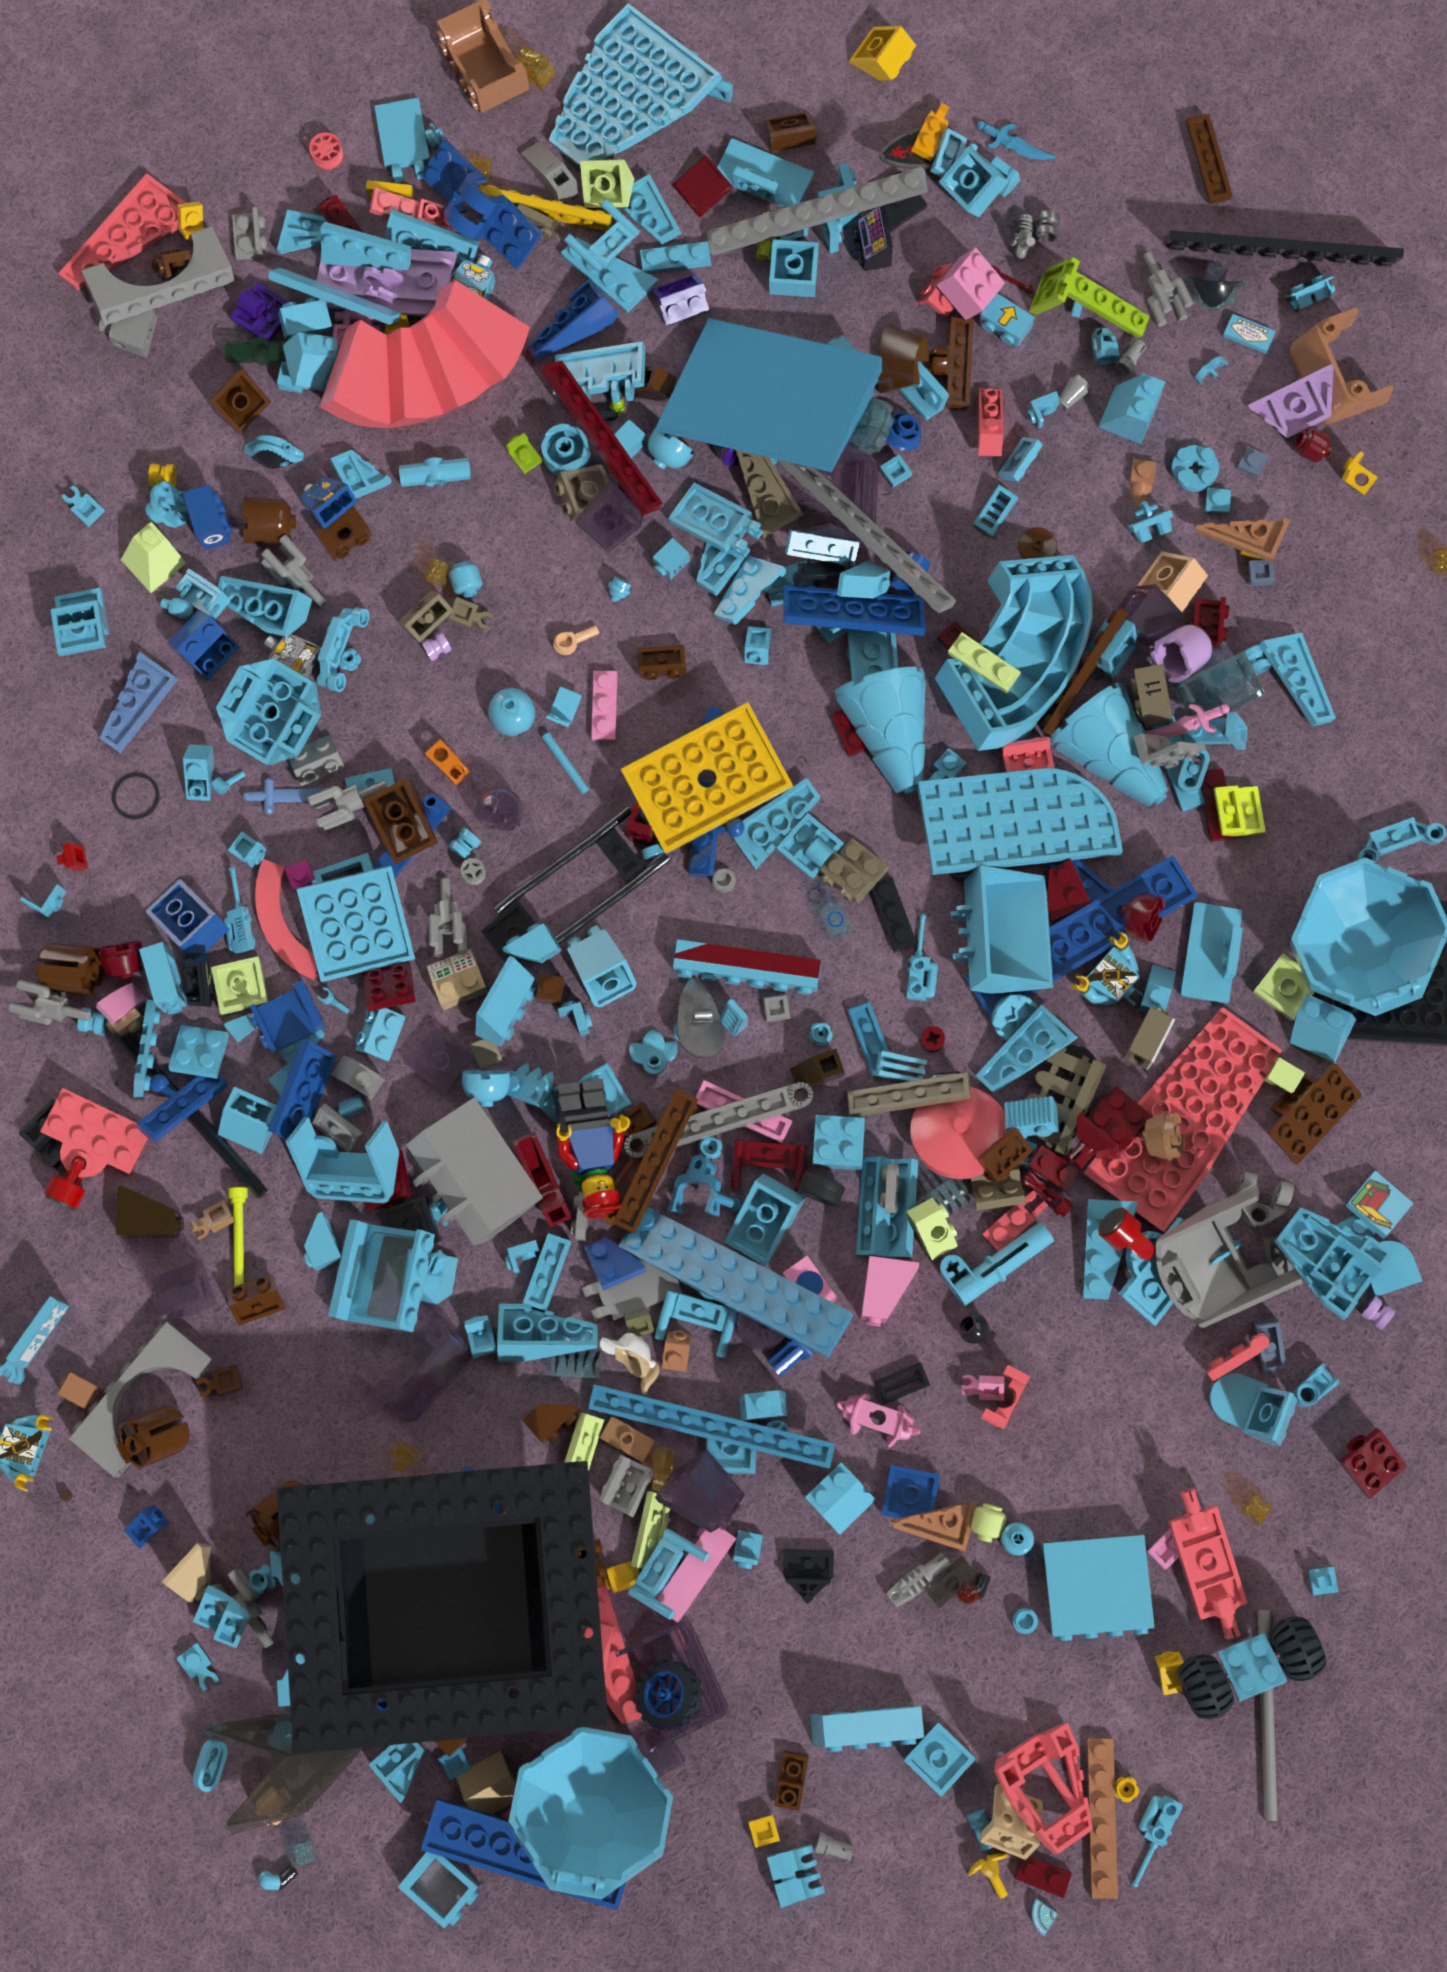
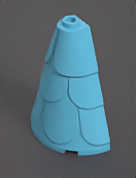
(890, 722)
(1103, 742)

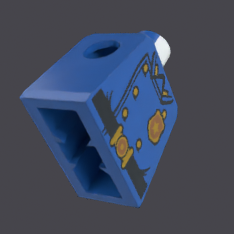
(327, 500)

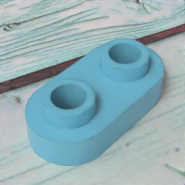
(1194, 773)
(210, 1764)

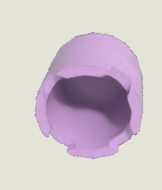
(1182, 652)

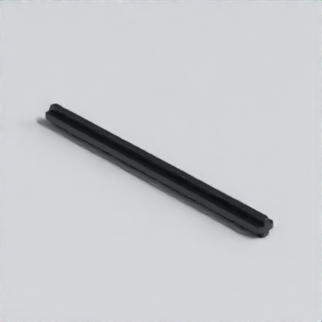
(204, 1129)

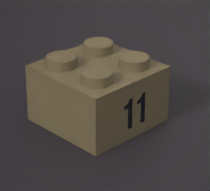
(1152, 696)

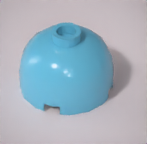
(669, 450)
(511, 711)
(486, 1085)

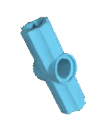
(434, 472)

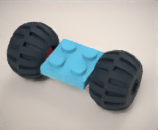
(1252, 1667)

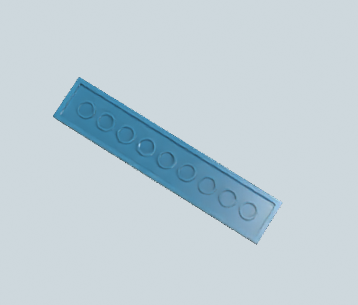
(738, 1282)

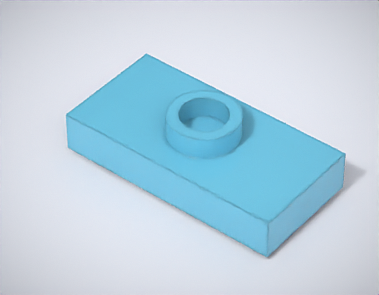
(369, 779)

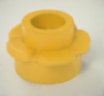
(1131, 1793)

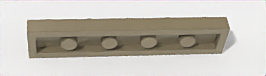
(909, 1095)

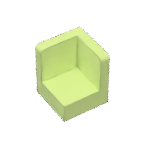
(1284, 1075)

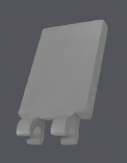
(632, 1294)

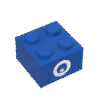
(208, 517)

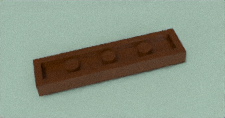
(1209, 159)

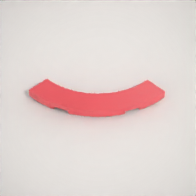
(273, 922)

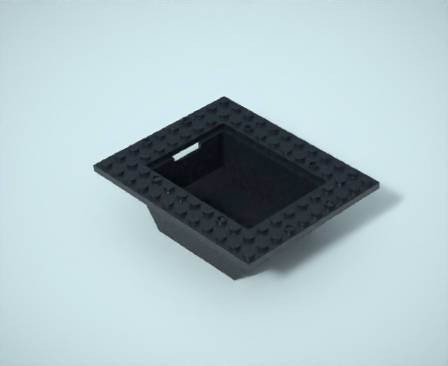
(441, 1607)

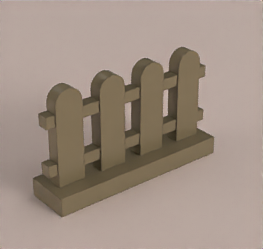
(1072, 1090)

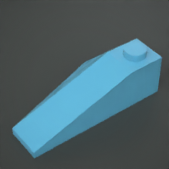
(267, 606)
(534, 1335)

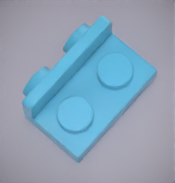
(927, 397)

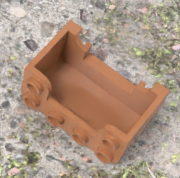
(481, 57)

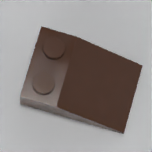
(401, 820)

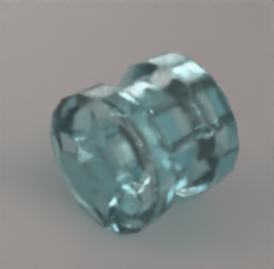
(302, 1853)

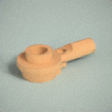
(566, 643)

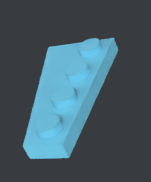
(360, 249)
(618, 280)
(1029, 1046)

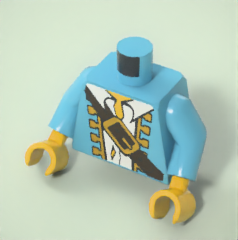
(1112, 976)
(22, 1448)

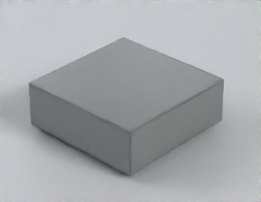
(776, 1008)

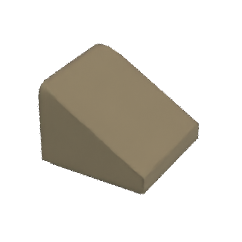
(485, 1053)

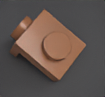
(677, 1351)

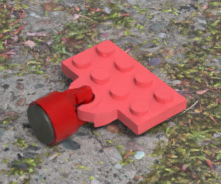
(89, 1141)

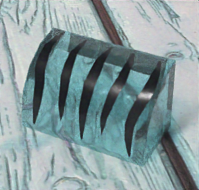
(951, 1194)
(579, 1365)

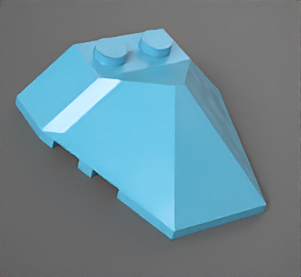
(1332, 1259)

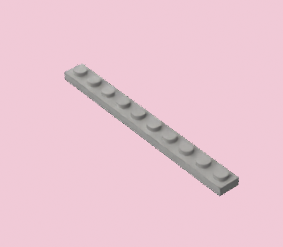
(818, 211)
(872, 536)

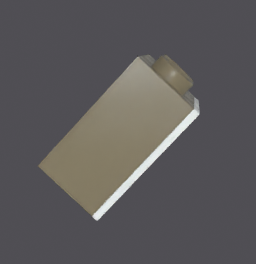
(1149, 1038)

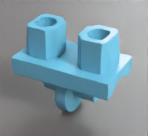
(1161, 521)

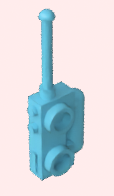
(238, 921)
(919, 964)
(1159, 1832)

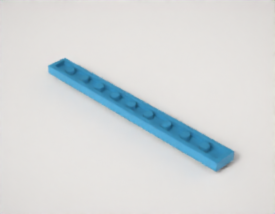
(712, 1426)

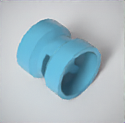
(1257, 660)
(463, 849)
(95, 1024)

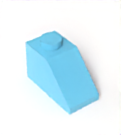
(864, 581)
(1157, 989)
(321, 1244)

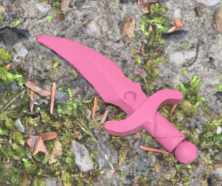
(1188, 723)

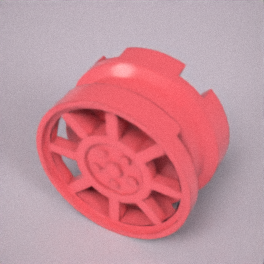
(327, 151)

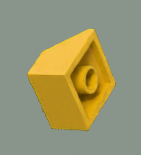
(883, 52)

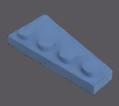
(140, 697)

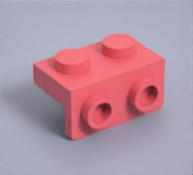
(933, 295)
(1027, 755)

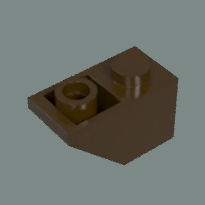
(818, 1069)

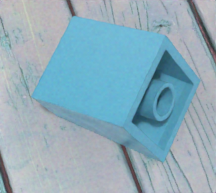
(1132, 407)

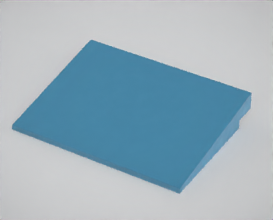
(771, 394)

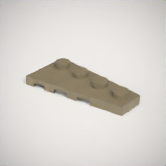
(768, 493)

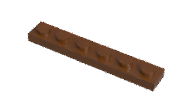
(1079, 679)
(655, 1161)

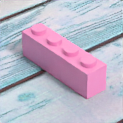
(694, 1573)

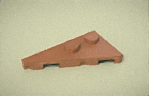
(1255, 538)
(943, 1526)

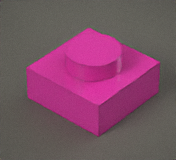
(299, 874)

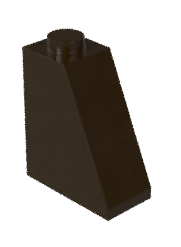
(144, 1217)

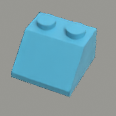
(973, 181)
(310, 360)
(1321, 1028)
(1270, 1415)
(840, 1498)

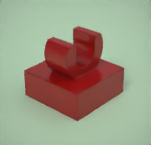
(73, 857)

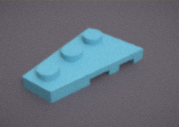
(651, 212)
(749, 583)

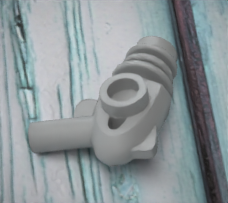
(1022, 238)

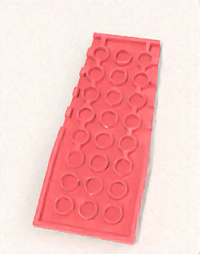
(1210, 1093)

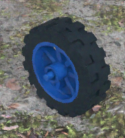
(666, 1694)

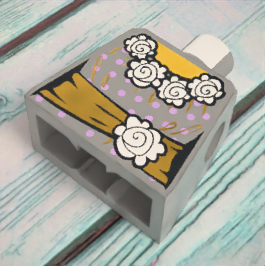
(294, 653)

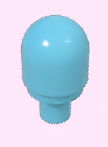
(178, 607)

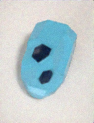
(1104, 346)

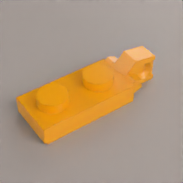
(931, 133)

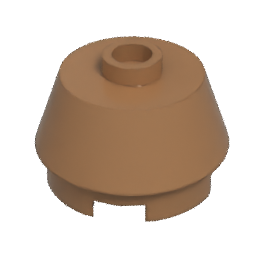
(1164, 1136)

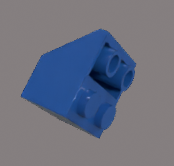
(203, 644)

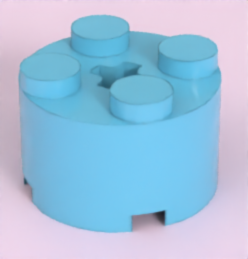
(563, 438)

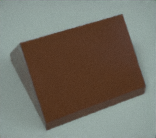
(790, 131)
(239, 401)

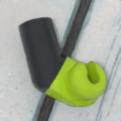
(613, 410)

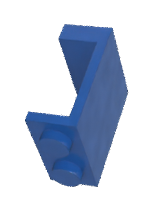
(287, 1018)

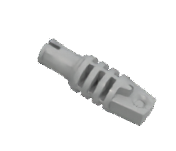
(916, 1580)

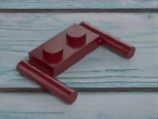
(767, 1155)

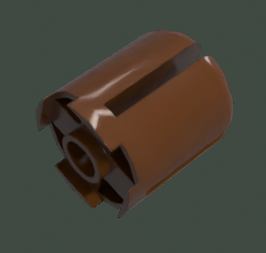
(69, 968)
(152, 1436)
(266, 1518)

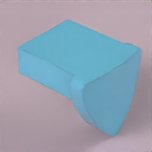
(1010, 173)

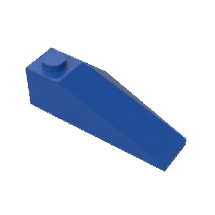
(583, 316)

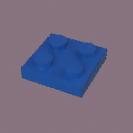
(909, 1492)

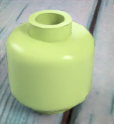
(988, 1522)

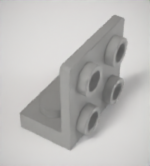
(1159, 751)

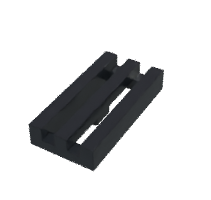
(900, 1373)

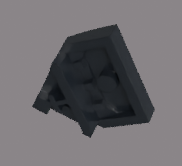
(808, 1570)

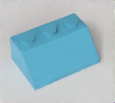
(505, 1003)

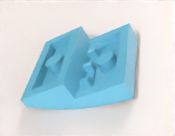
(210, 1616)

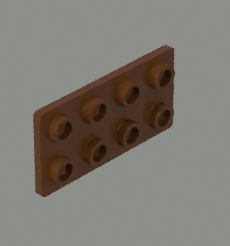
(1312, 1111)

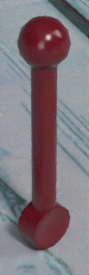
(1028, 288)

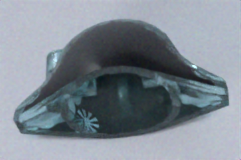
(1215, 293)

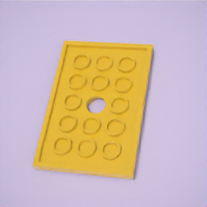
(744, 771)

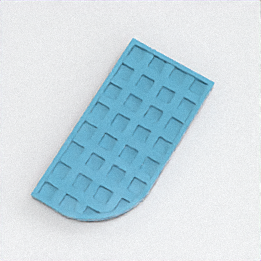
(1015, 820)

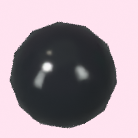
(973, 1328)

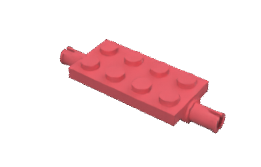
(1208, 1563)

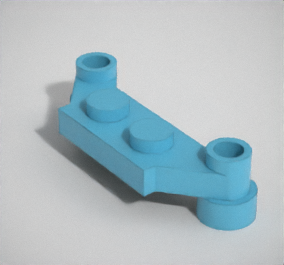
(334, 646)
(1399, 836)

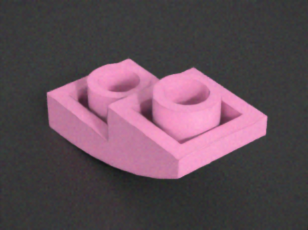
(121, 1002)

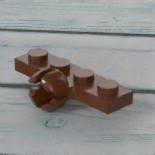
(955, 362)

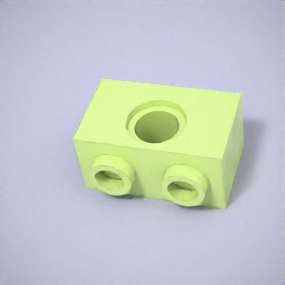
(934, 1240)

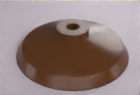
(1037, 544)

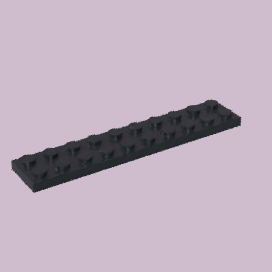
(1291, 248)

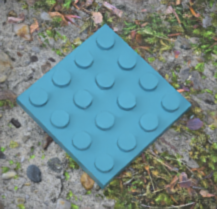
(355, 923)

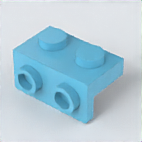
(380, 1033)

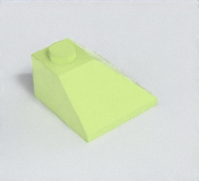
(152, 557)

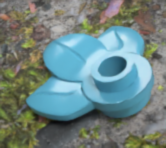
(653, 1049)

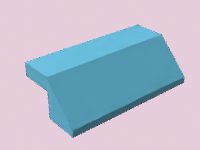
(882, 1232)

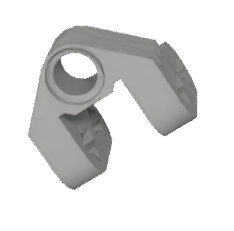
(1281, 1200)

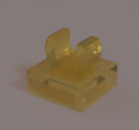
(404, 1455)

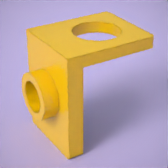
(1353, 468)

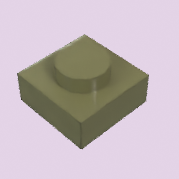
(639, 1322)

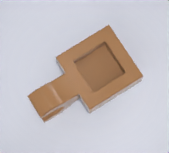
(214, 1218)

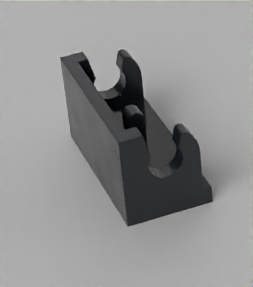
(198, 979)

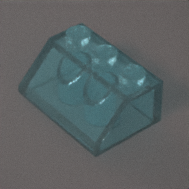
(1227, 683)

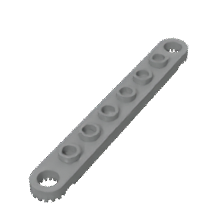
(731, 1116)

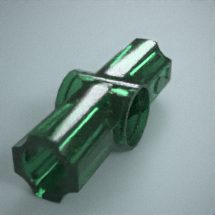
(247, 351)

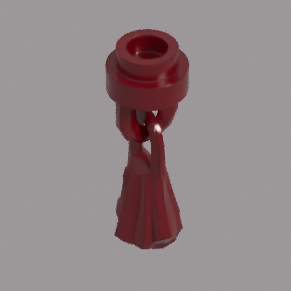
(1032, 1180)

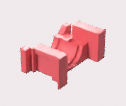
(1017, 1382)

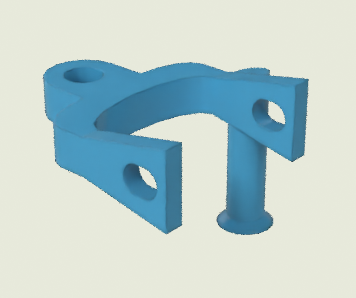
(702, 1171)

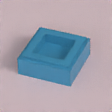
(455, 1764)

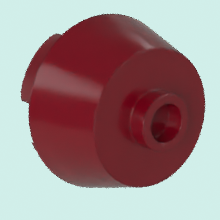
(121, 959)

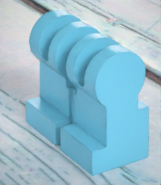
(783, 1867)

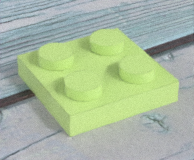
(239, 985)
(1284, 987)

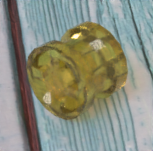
(1440, 564)
(437, 572)
(1257, 1509)

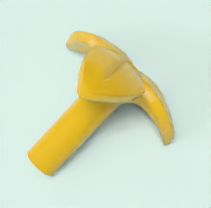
(991, 1870)

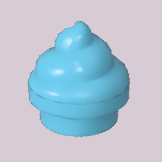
(618, 588)

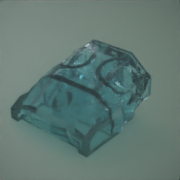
(872, 427)

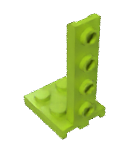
(1064, 281)

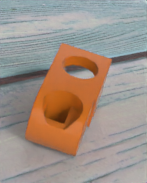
(447, 762)

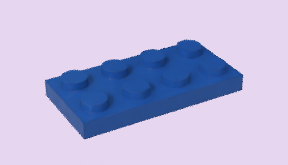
(302, 1088)

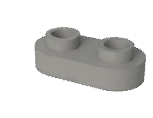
(891, 1177)
(580, 1225)

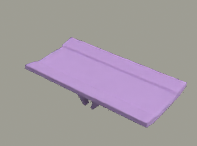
(404, 291)

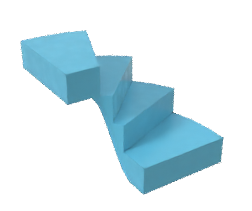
(1038, 632)

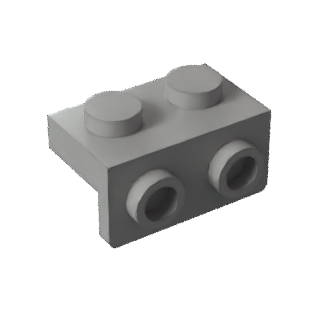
(317, 760)
(626, 1485)

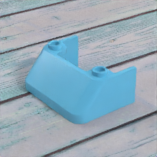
(345, 1174)

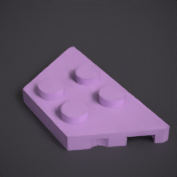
(1299, 403)

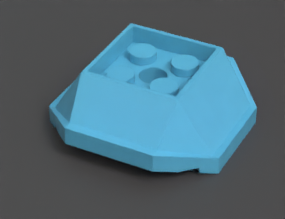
(247, 706)

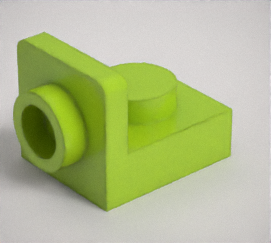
(523, 453)

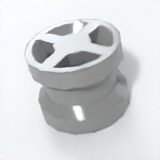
(471, 867)

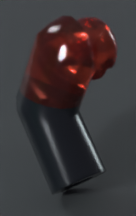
(976, 1592)

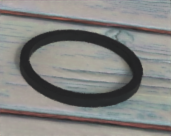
(129, 776)

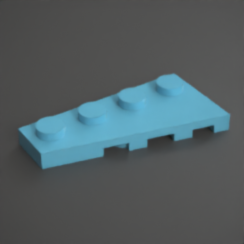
(426, 236)
(1298, 672)
(774, 821)
(145, 1059)
(1100, 1257)

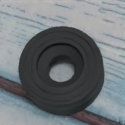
(821, 1189)

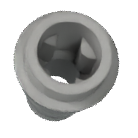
(1073, 391)

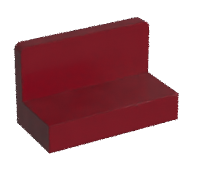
(637, 831)

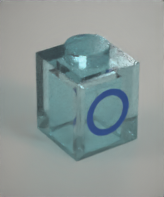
(835, 920)

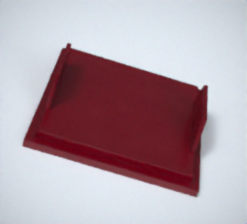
(702, 186)

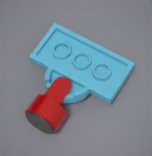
(1144, 1289)

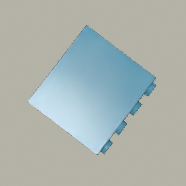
(1098, 1587)

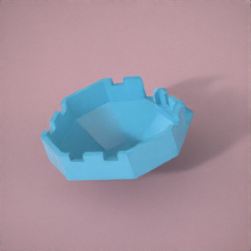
(1370, 936)
(590, 1813)

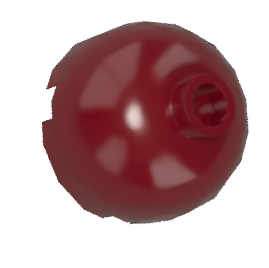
(1142, 917)

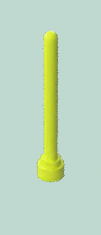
(237, 1198)

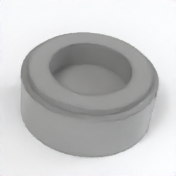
(723, 880)

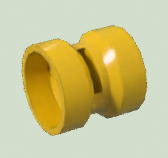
(162, 473)

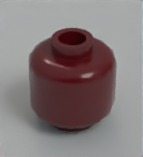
(1313, 445)

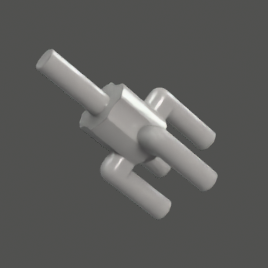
(1165, 291)
(292, 570)
(343, 802)
(446, 921)
(47, 1005)
(246, 1598)

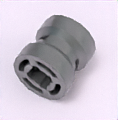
(1048, 225)

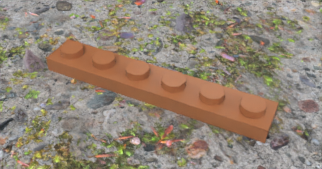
(1102, 1812)

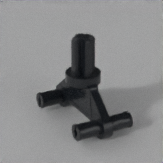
(819, 570)

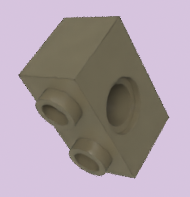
(425, 616)

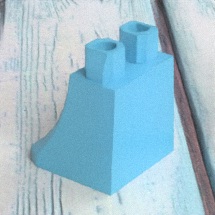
(601, 967)

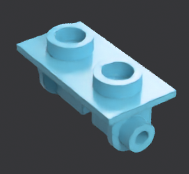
(1319, 288)

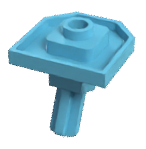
(439, 1278)

